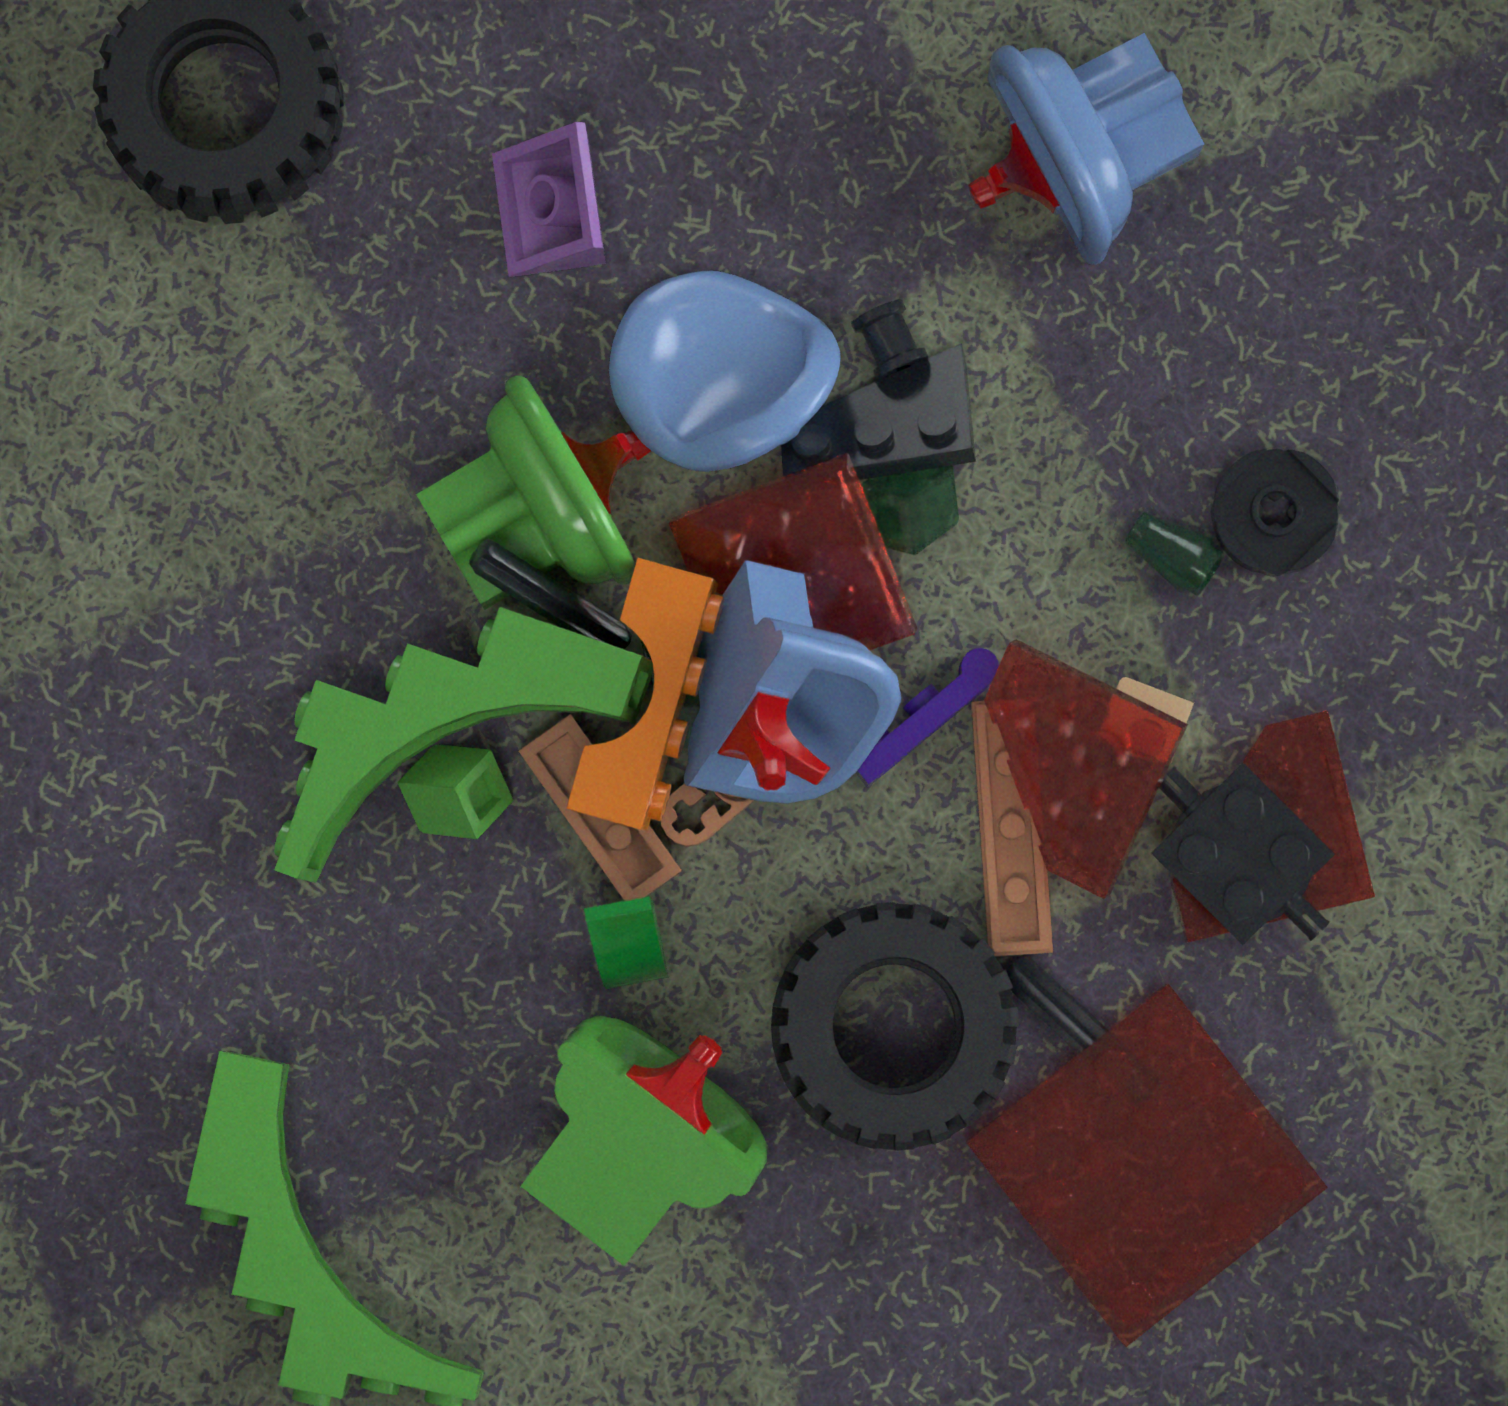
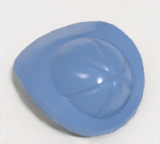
(719, 369)

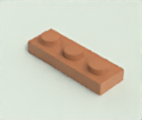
(628, 856)

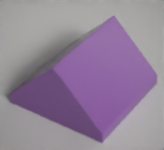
(549, 203)

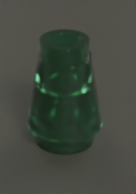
(1176, 553)

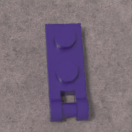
(929, 712)

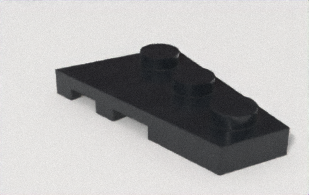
(895, 424)

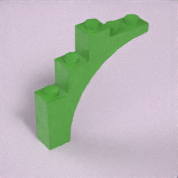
(431, 696)
(332, 1335)

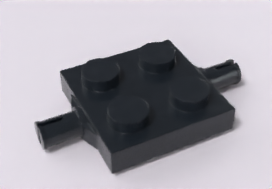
(1242, 853)

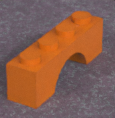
(625, 775)

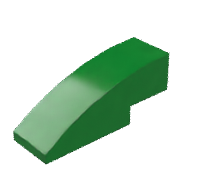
(626, 942)

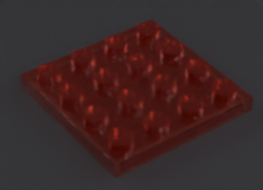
(1146, 1165)

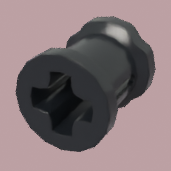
(889, 338)

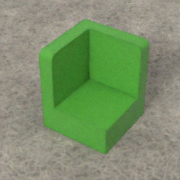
(455, 791)

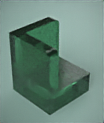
(913, 507)

